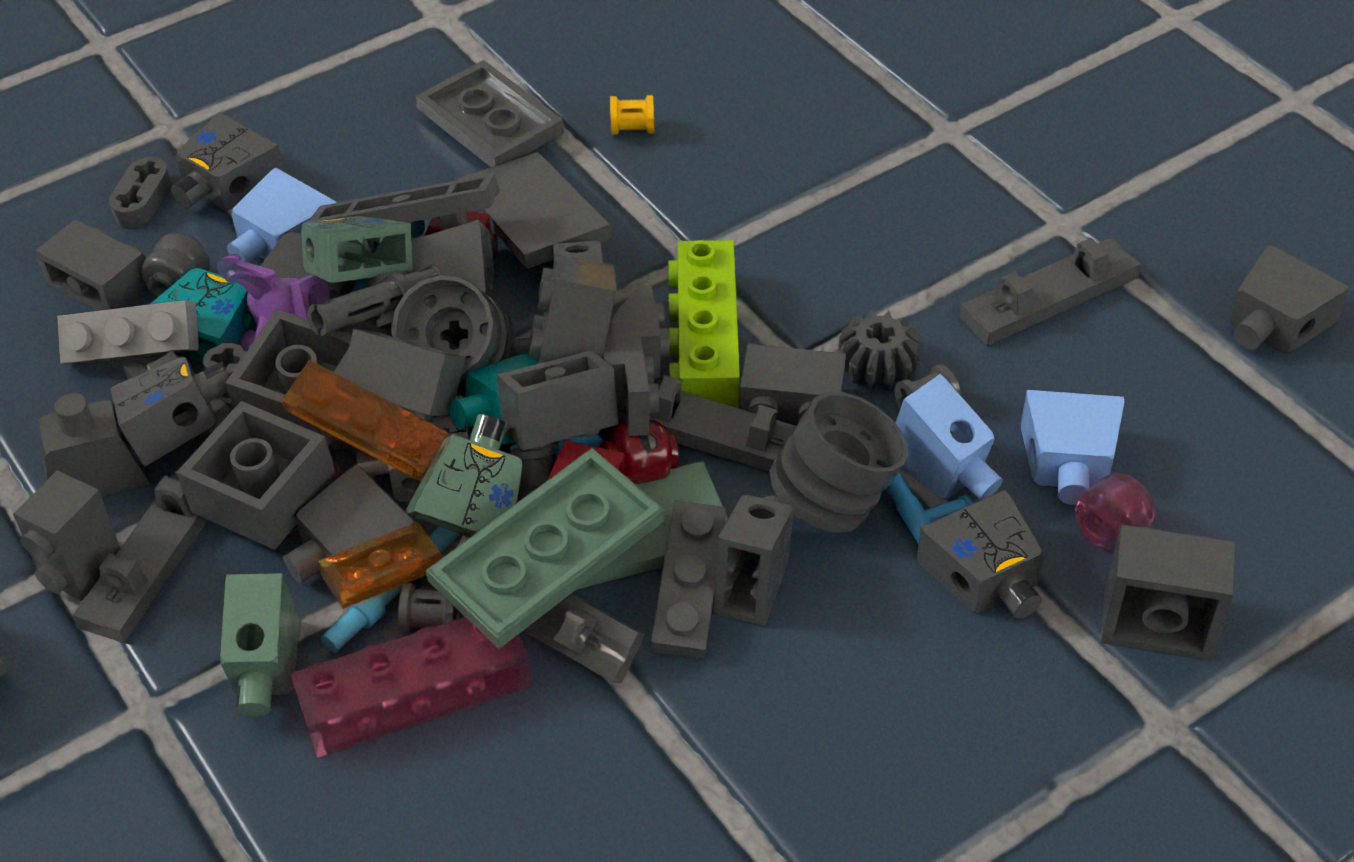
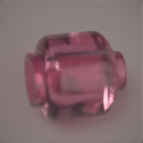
(1110, 503)

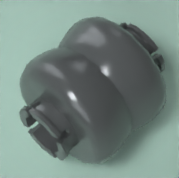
(171, 260)

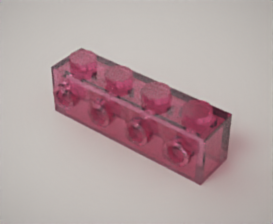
(405, 683)

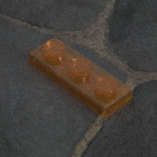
(364, 420)

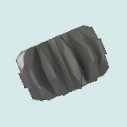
(879, 349)

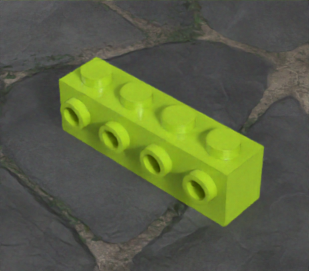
(706, 320)

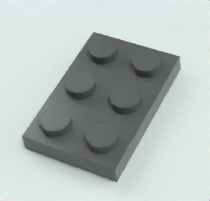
(489, 114)

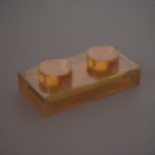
(379, 564)

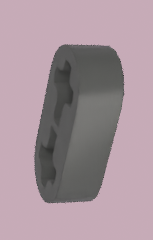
(149, 194)

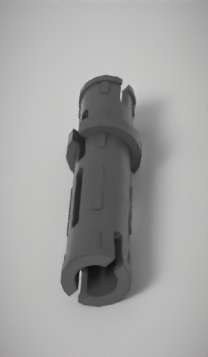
(365, 303)

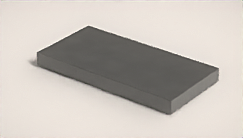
(539, 210)

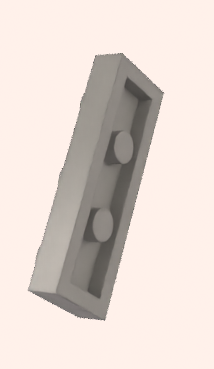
(128, 332)

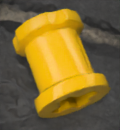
(632, 115)

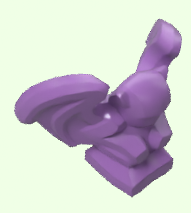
(271, 292)

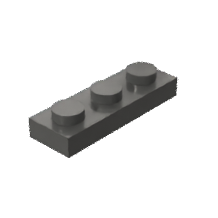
(688, 580)

